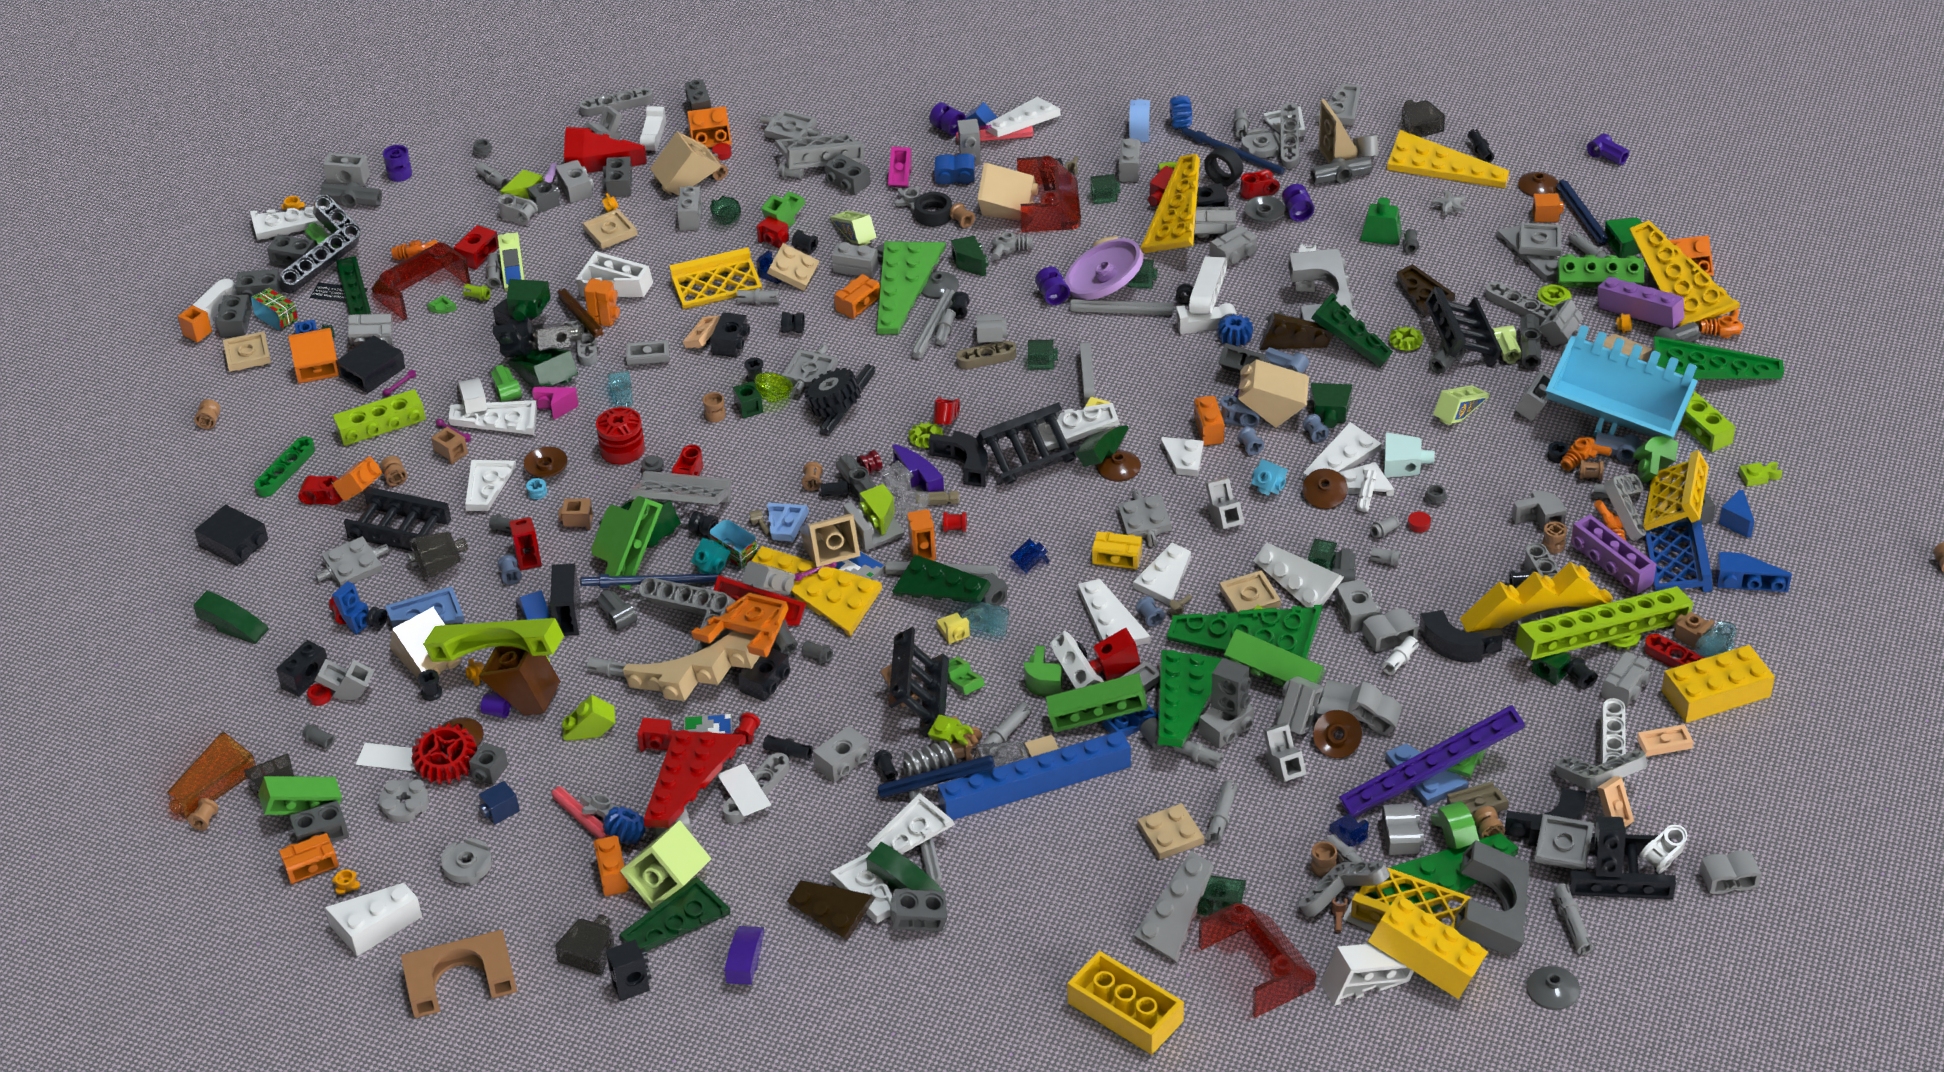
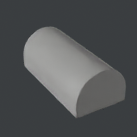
(647, 352)

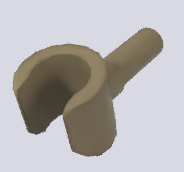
(1072, 165)
(757, 517)
(1177, 606)

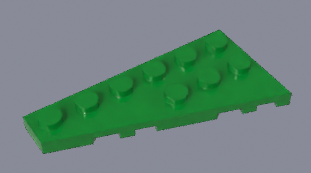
(1716, 362)
(1284, 628)
(1183, 693)
(1444, 869)

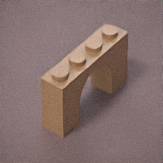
(426, 966)

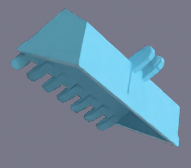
(1621, 386)

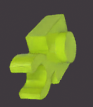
(1758, 474)
(948, 730)

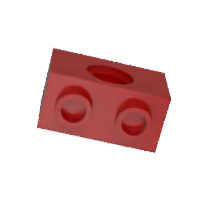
(477, 246)

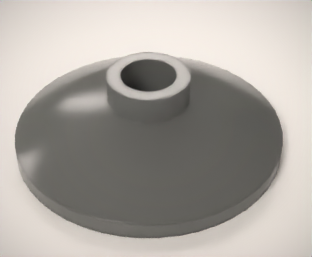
(1264, 209)
(938, 283)
(1553, 988)

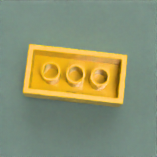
(1717, 683)
(1428, 946)
(1125, 1002)

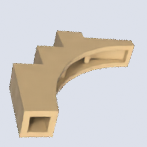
(680, 676)

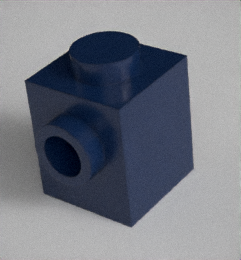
(498, 803)

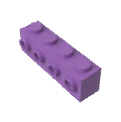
(1641, 302)
(1613, 554)

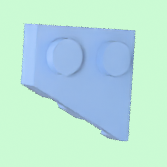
(786, 520)

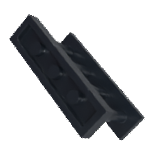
(1453, 335)
(1029, 423)
(396, 504)
(934, 679)
(1630, 884)

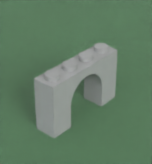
(1325, 267)

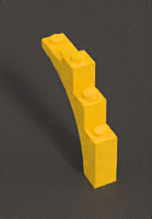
(1537, 593)

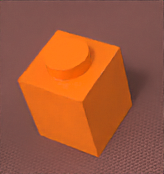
(1547, 207)
(194, 323)

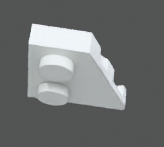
(1184, 455)

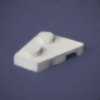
(1274, 120)
(1355, 477)

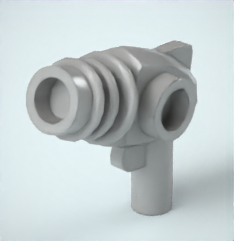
(1008, 242)

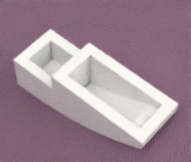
(472, 395)

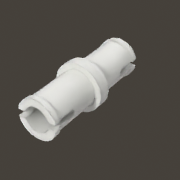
(1400, 655)

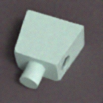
(1404, 455)

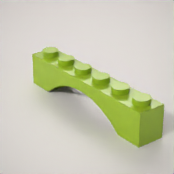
(533, 635)

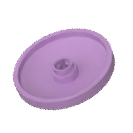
(1104, 269)

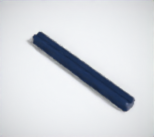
(1582, 212)
(936, 776)

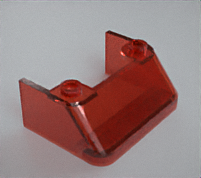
(1056, 209)
(392, 281)
(1289, 969)

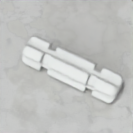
(1366, 490)

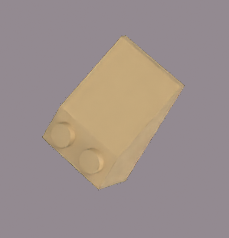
(1333, 138)

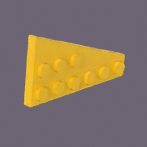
(1426, 158)
(1175, 216)
(1681, 276)
(829, 592)

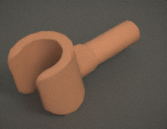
(1339, 911)

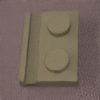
(1479, 797)

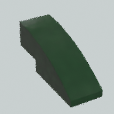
(1101, 445)
(229, 617)
(898, 870)

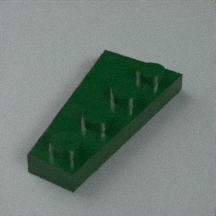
(1352, 332)
(940, 581)
(677, 915)

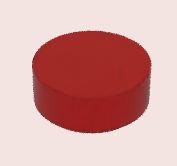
(723, 150)
(1419, 522)
(319, 694)

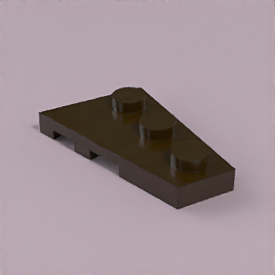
(1419, 286)
(1294, 333)
(831, 906)

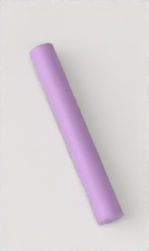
(551, 173)

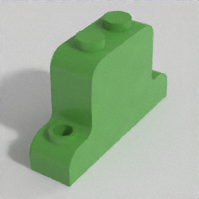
(625, 536)

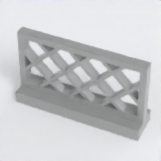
(819, 150)
(683, 488)

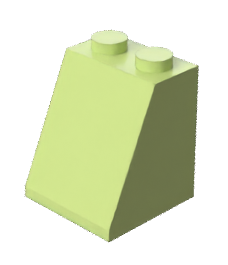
(666, 864)

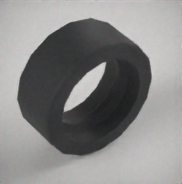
(1232, 160)
(933, 218)

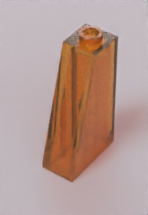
(211, 775)

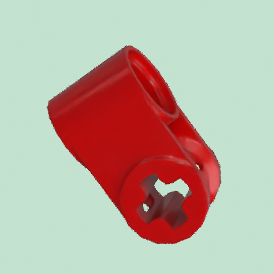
(1256, 184)
(945, 411)
(689, 462)
(319, 490)

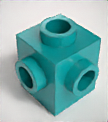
(710, 557)

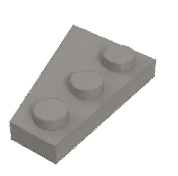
(1345, 103)

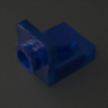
(763, 264)
(1029, 555)
(1350, 830)

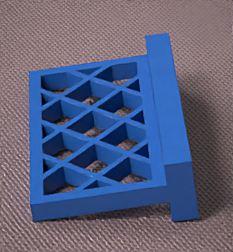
(1698, 556)

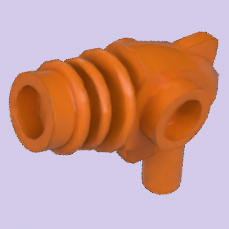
(415, 247)
(1724, 326)
(1581, 450)
(1610, 519)

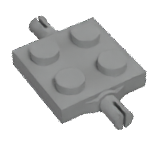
(789, 125)
(809, 365)
(1145, 517)
(352, 562)

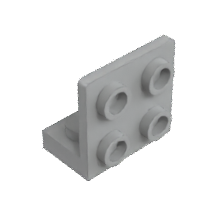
(866, 534)

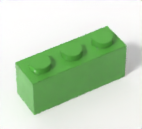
(296, 794)

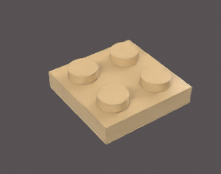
(610, 228)
(793, 267)
(247, 351)
(1249, 591)
(1170, 831)

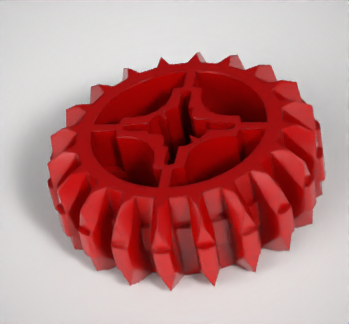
(434, 764)

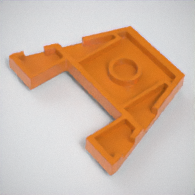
(750, 615)

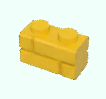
(1117, 550)

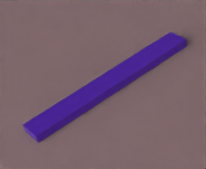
(1432, 761)

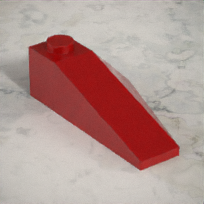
(594, 149)
(737, 589)

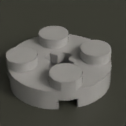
(1261, 143)
(397, 790)
(466, 872)

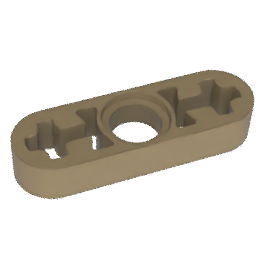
(973, 358)

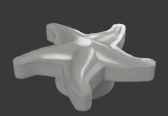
(908, 197)
(1450, 203)
(598, 804)

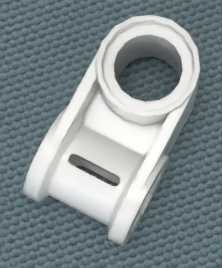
(1662, 851)

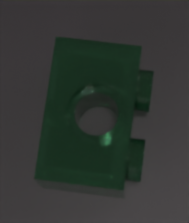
(1220, 894)

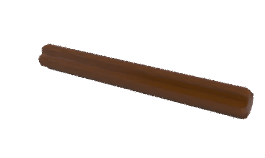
(580, 312)

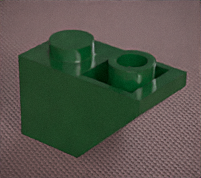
(969, 255)

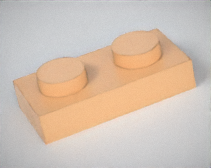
(701, 332)
(1665, 740)
(1615, 800)

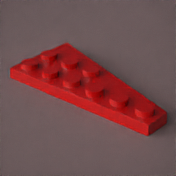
(687, 767)

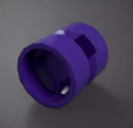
(946, 118)
(397, 163)
(1298, 202)
(1052, 285)

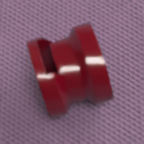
(871, 461)

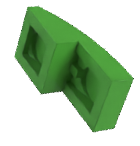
(962, 677)

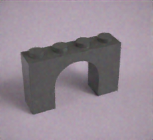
(1510, 880)

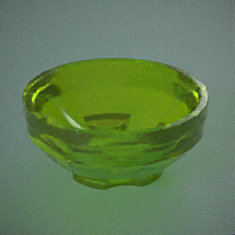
(773, 386)

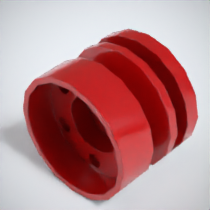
(620, 435)

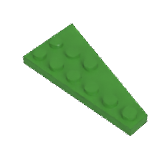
(903, 278)

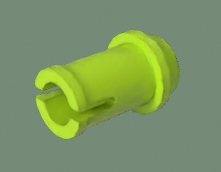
(482, 293)

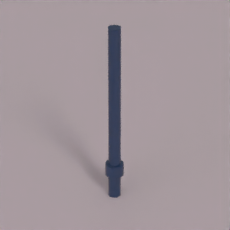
(1200, 137)
(605, 580)

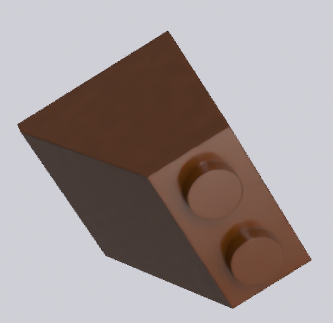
(521, 679)

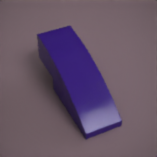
(923, 471)
(744, 955)

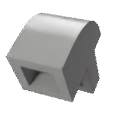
(608, 123)
(1221, 506)
(1541, 507)
(346, 683)
(1281, 755)

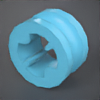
(536, 488)

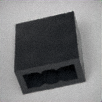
(370, 364)
(231, 535)
(565, 598)

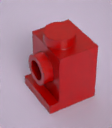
(773, 232)
(654, 734)

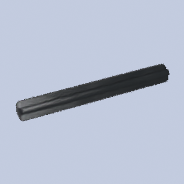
(862, 378)

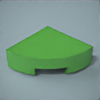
(441, 305)

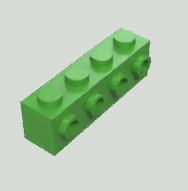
(1593, 271)
(1271, 660)
(1096, 702)

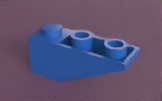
(1749, 573)

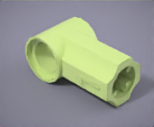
(1507, 340)

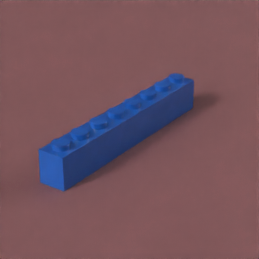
(1034, 775)

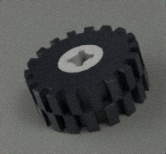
(832, 392)

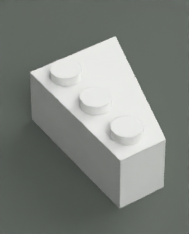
(627, 277)
(373, 917)
(1361, 969)

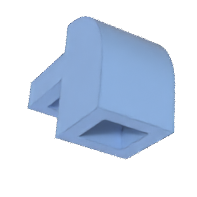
(1139, 120)

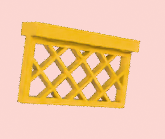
(712, 267)
(1692, 491)
(1372, 910)

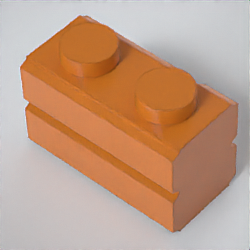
(857, 296)
(601, 301)
(1209, 420)
(357, 478)
(921, 534)
(308, 858)
(609, 864)

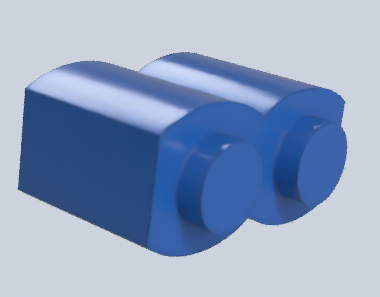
(954, 169)

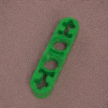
(268, 483)

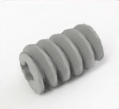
(928, 758)

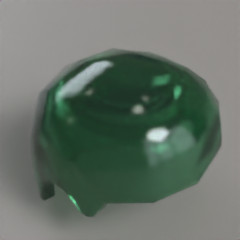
(725, 210)

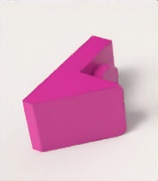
(900, 167)
(558, 399)

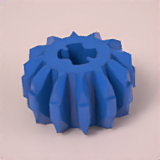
(1180, 111)
(1235, 330)
(624, 824)

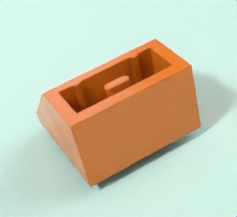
(709, 126)
(1698, 250)
(314, 355)

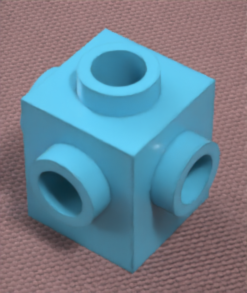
(1269, 477)

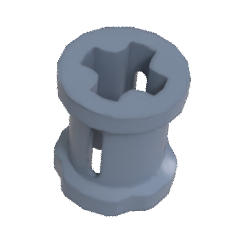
(1315, 428)
(1252, 443)
(510, 572)
(1152, 614)

